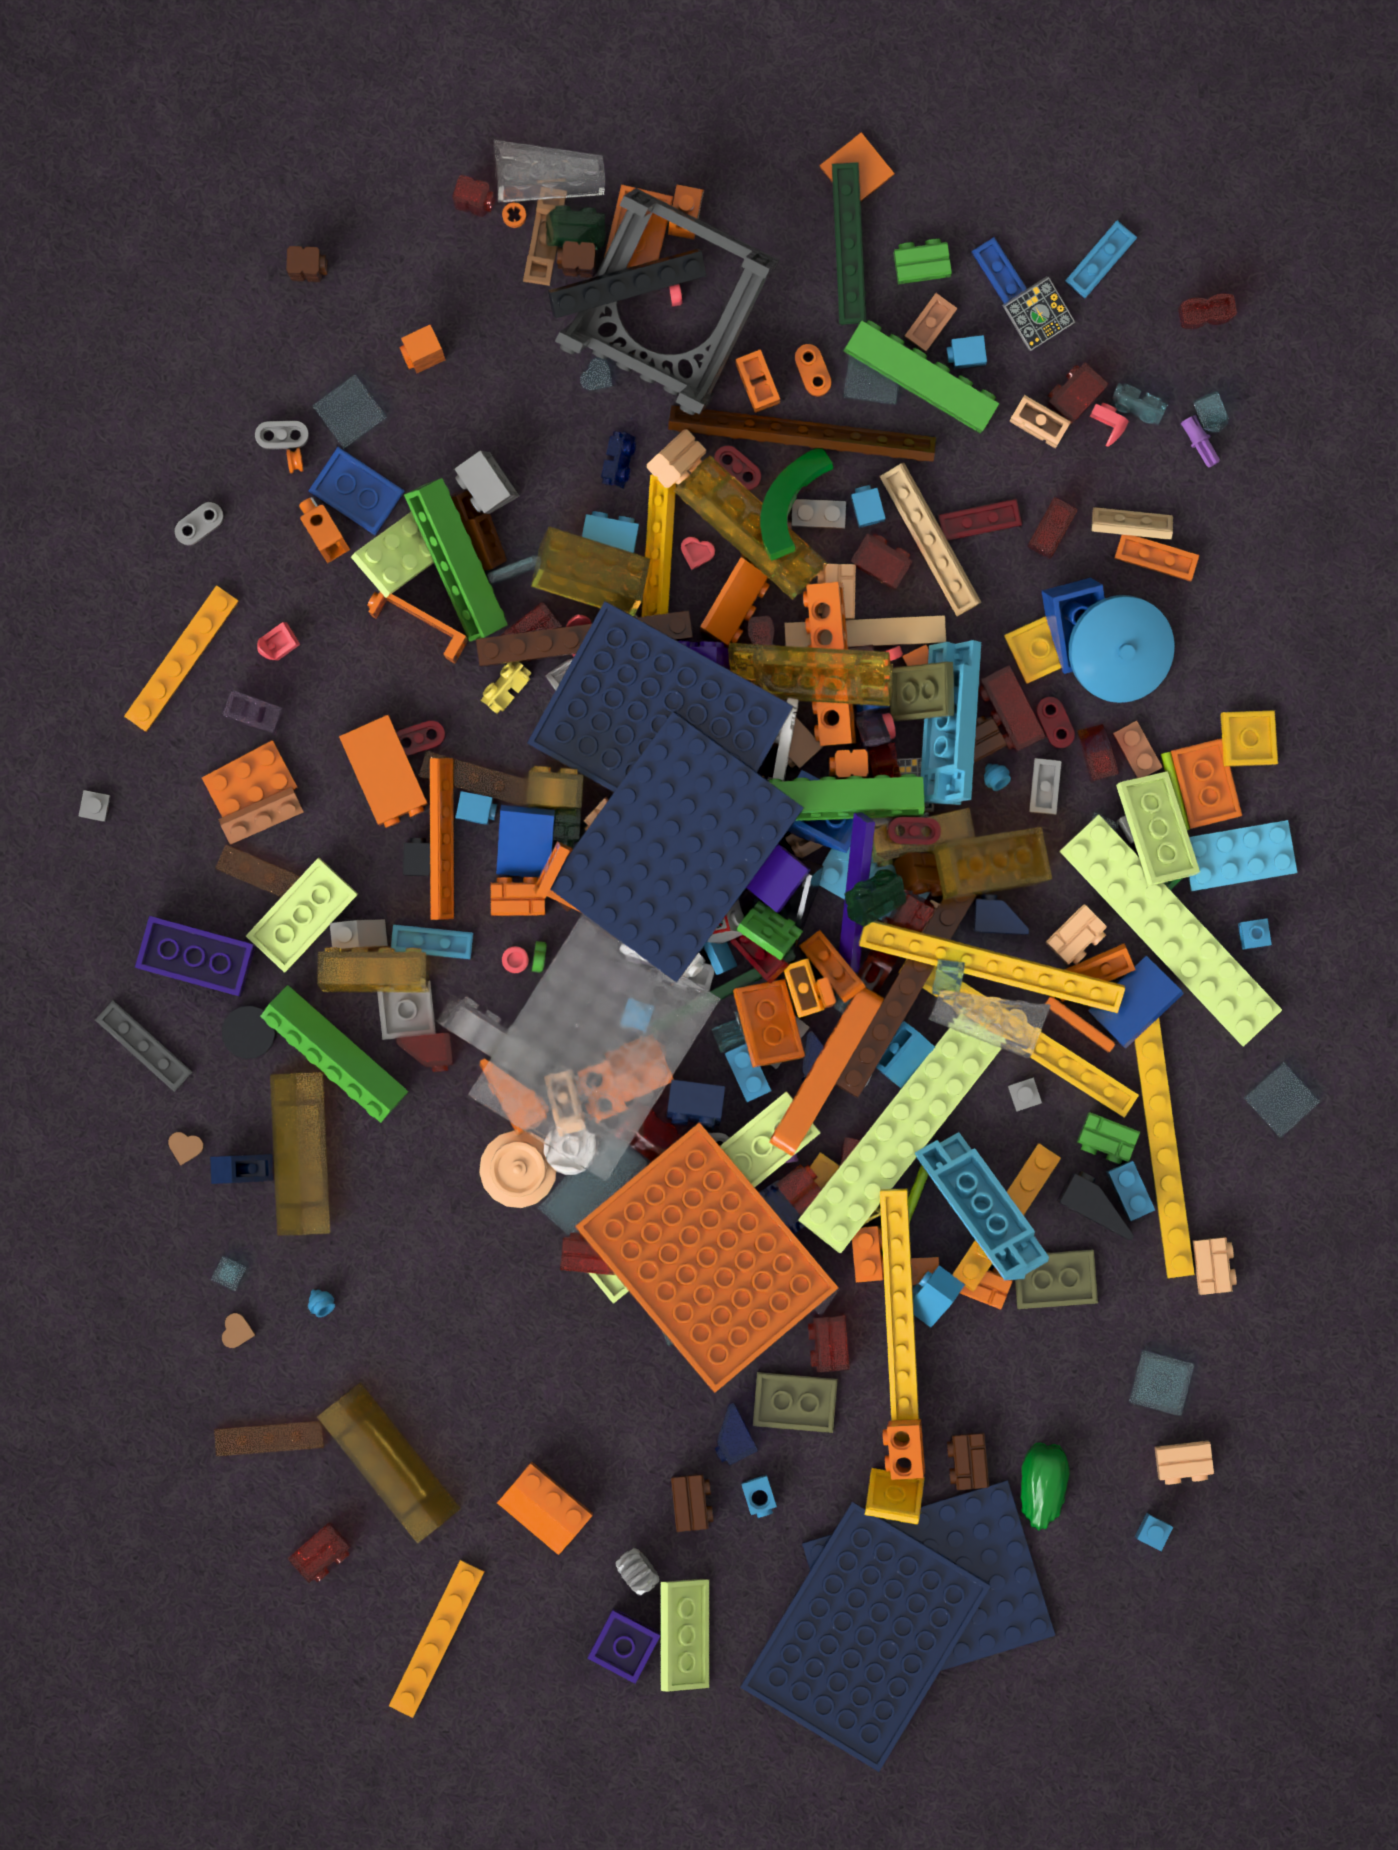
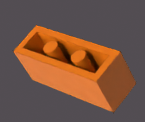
(422, 349)

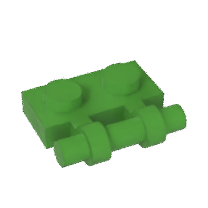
(769, 930)

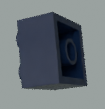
(695, 1103)

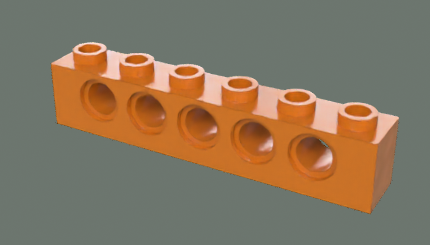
(813, 598)

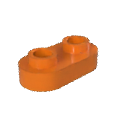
(812, 370)

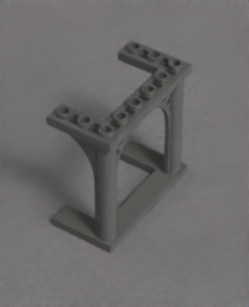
(697, 389)

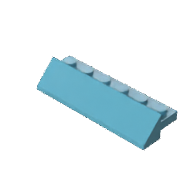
(951, 740)
(983, 1206)

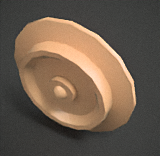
(516, 1170)

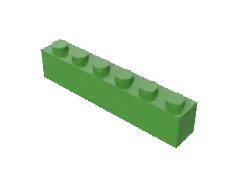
(920, 376)
(456, 559)
(842, 798)
(334, 1054)

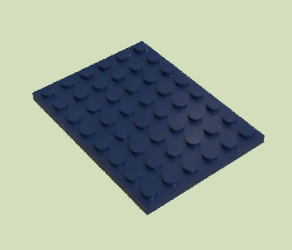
(627, 687)
(675, 846)
(987, 1540)
(865, 1636)

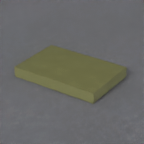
(922, 691)
(1061, 1281)
(795, 1402)

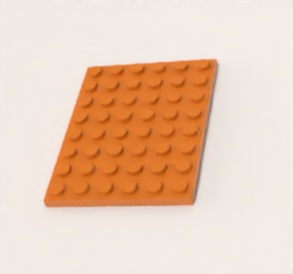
(706, 1257)

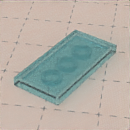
(584, 1192)

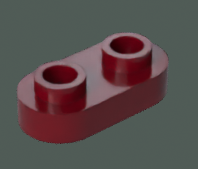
(739, 466)
(1055, 722)
(419, 738)
(912, 830)

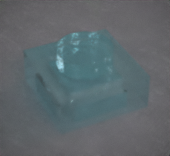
(229, 1273)

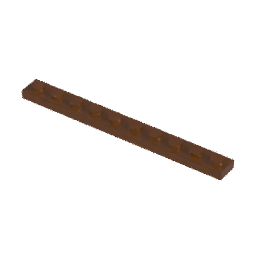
(804, 433)
(899, 1000)

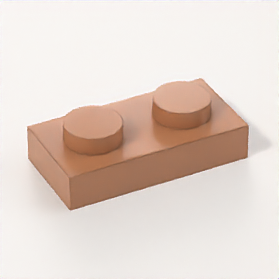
(930, 322)
(1137, 750)

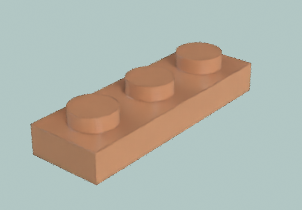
(261, 815)

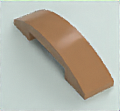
(541, 257)

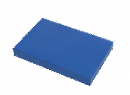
(356, 491)
(524, 840)
(1145, 999)

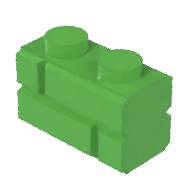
(922, 262)
(1107, 1137)

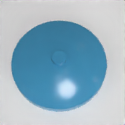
(1121, 648)

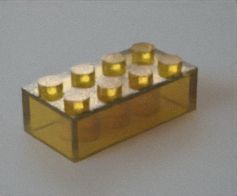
(590, 571)
(552, 789)
(992, 863)
(373, 971)

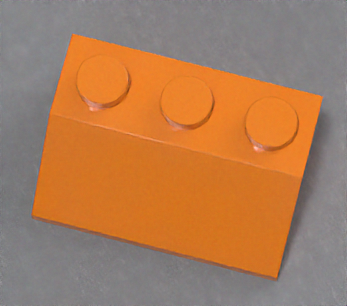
(735, 603)
(545, 1508)

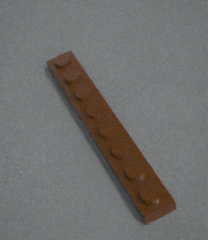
(565, 640)

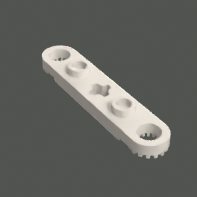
(784, 740)

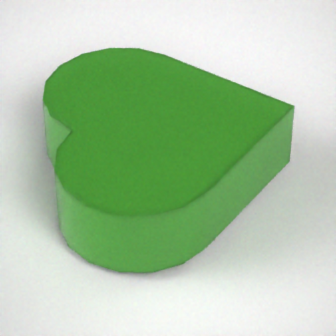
(539, 957)

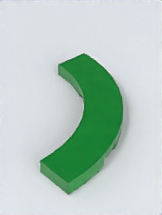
(782, 496)

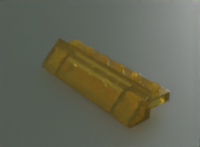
(736, 516)
(815, 673)
(300, 1153)
(388, 1462)

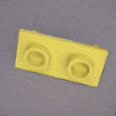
(511, 677)

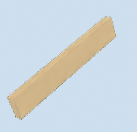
(930, 539)
(876, 632)

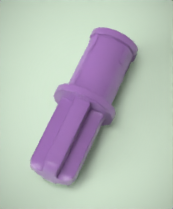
(1200, 440)

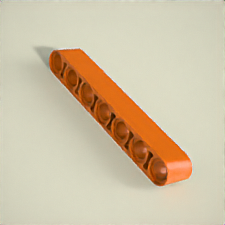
(826, 1071)

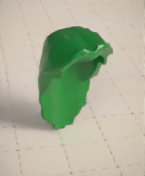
(1044, 1484)

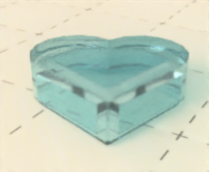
(597, 376)

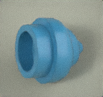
(996, 776)
(321, 1303)

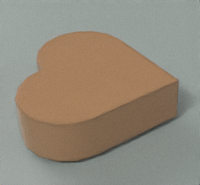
(185, 1147)
(236, 1331)

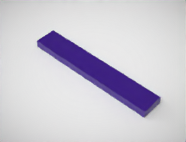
(858, 871)

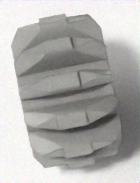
(637, 1571)

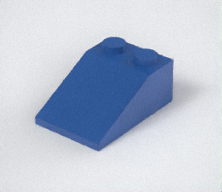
(1064, 607)
(829, 833)

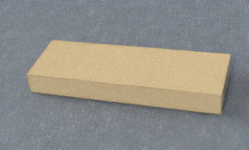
(1132, 523)

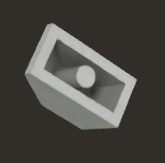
(358, 934)

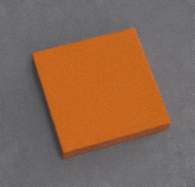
(872, 167)

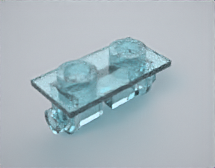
(1127, 401)

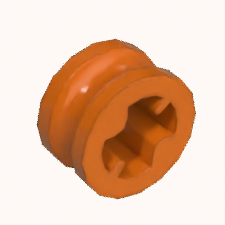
(522, 214)
(294, 460)

